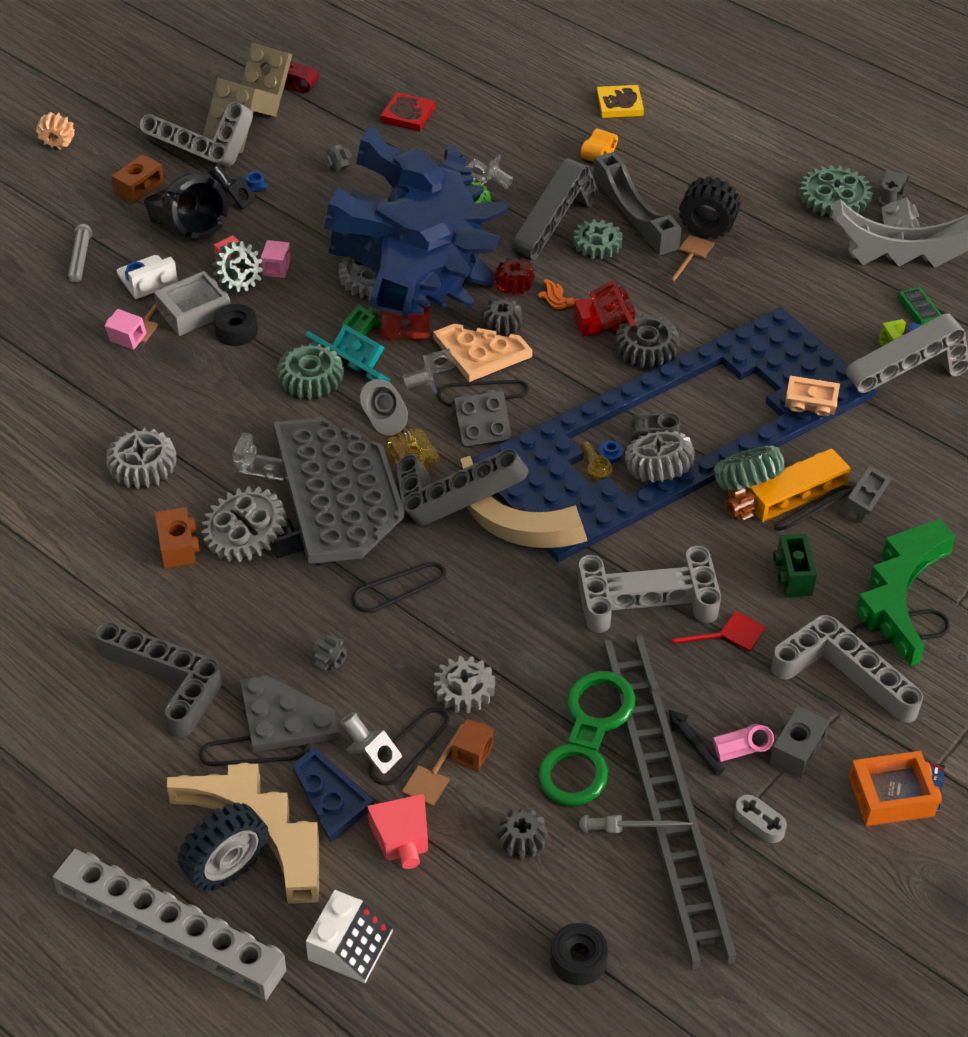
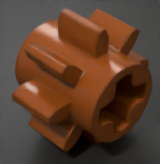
(740, 504)

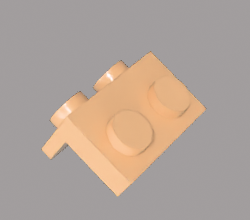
(812, 395)

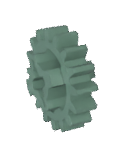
(597, 239)
(233, 276)

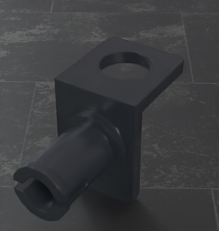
(232, 186)
(289, 542)

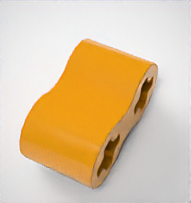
(598, 144)

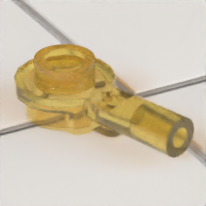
(599, 465)

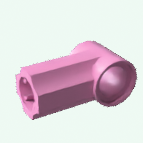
(740, 742)

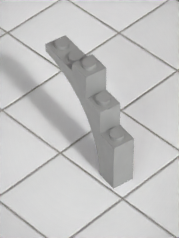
(901, 244)

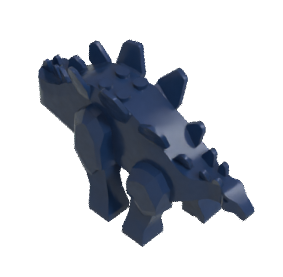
(422, 234)

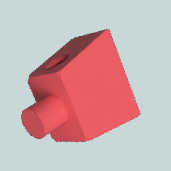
(400, 829)

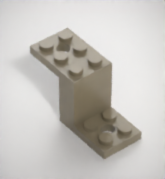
(256, 91)

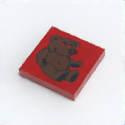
(407, 111)

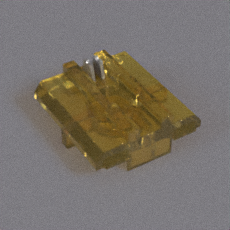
(412, 441)

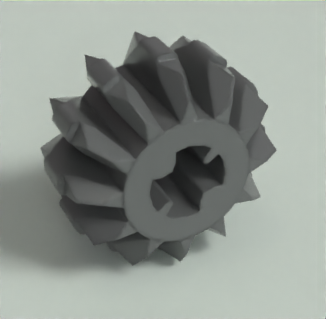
(502, 316)
(521, 833)

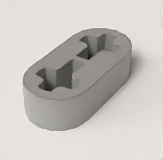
(760, 818)

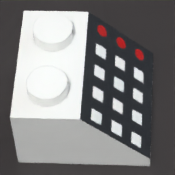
(348, 937)

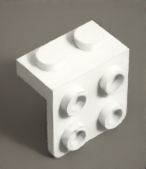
(151, 277)

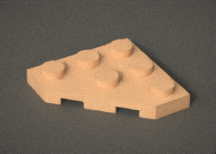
(481, 350)

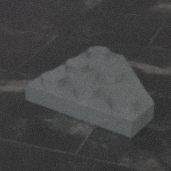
(283, 716)

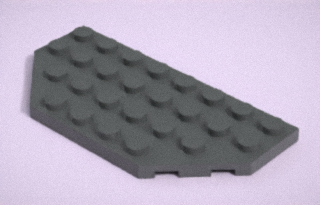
(337, 488)

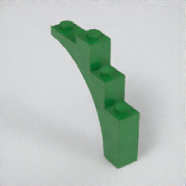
(904, 559)

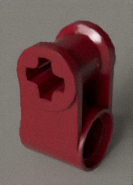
(301, 77)

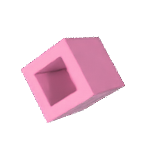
(125, 329)

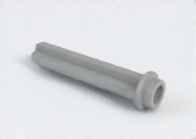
(82, 236)

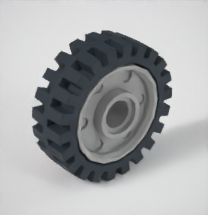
(223, 846)

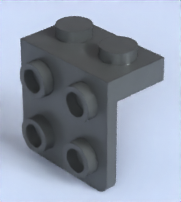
(482, 418)

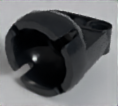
(197, 209)

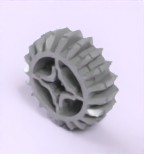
(659, 456)
(156, 462)

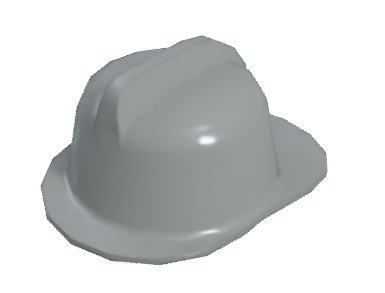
(384, 407)

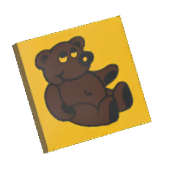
(620, 101)

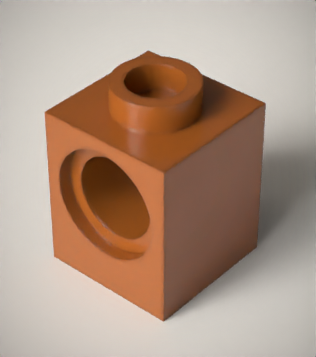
(472, 745)

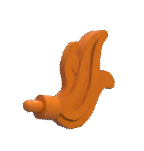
(554, 296)

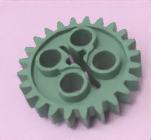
(830, 185)

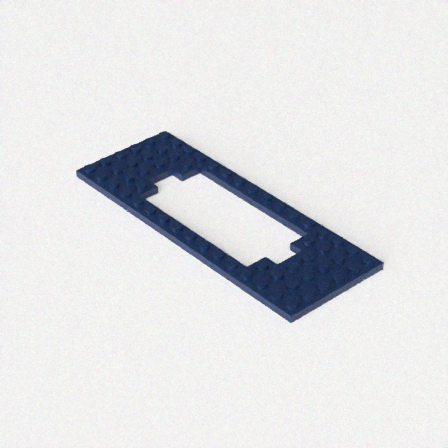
(769, 346)

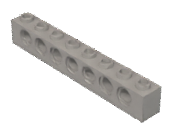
(202, 950)

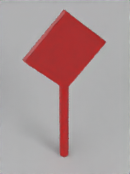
(739, 630)

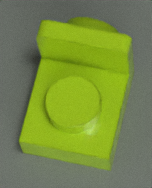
(891, 331)

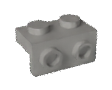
(900, 214)

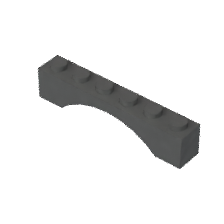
(658, 229)

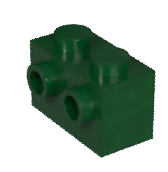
(795, 565)

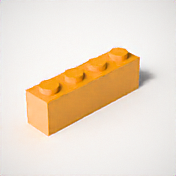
(800, 484)

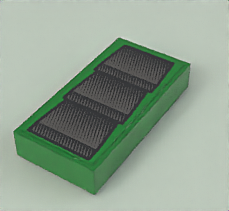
(918, 305)

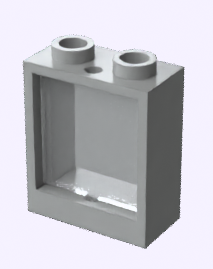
(190, 302)

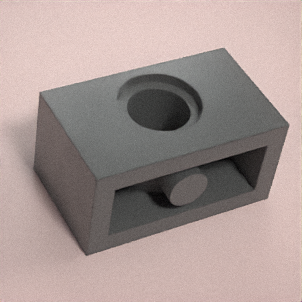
(798, 741)

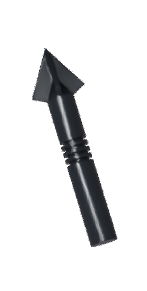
(678, 722)

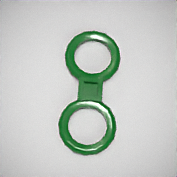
(586, 738)

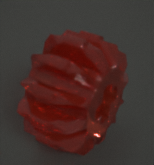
(514, 276)

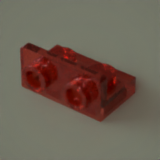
(612, 304)

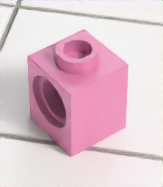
(276, 259)

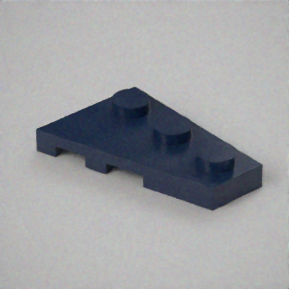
(330, 793)

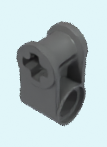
(892, 187)
(654, 422)

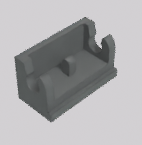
(865, 494)

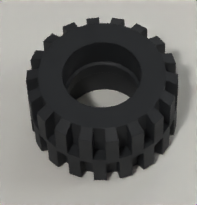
(713, 194)

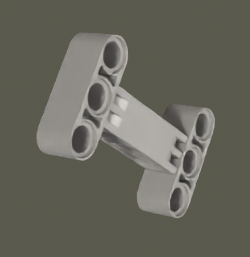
(691, 584)

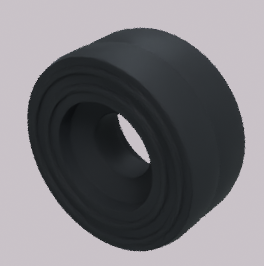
(237, 334)
(579, 971)

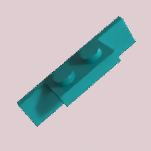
(356, 348)

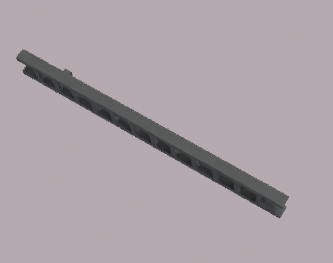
(714, 906)

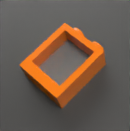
(894, 788)

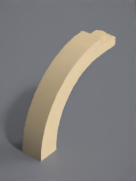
(528, 528)

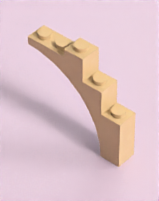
(291, 843)

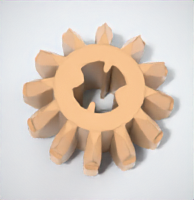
(55, 130)

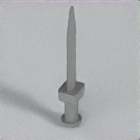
(614, 823)

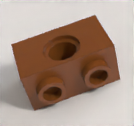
(137, 178)
(175, 537)

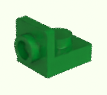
(362, 319)

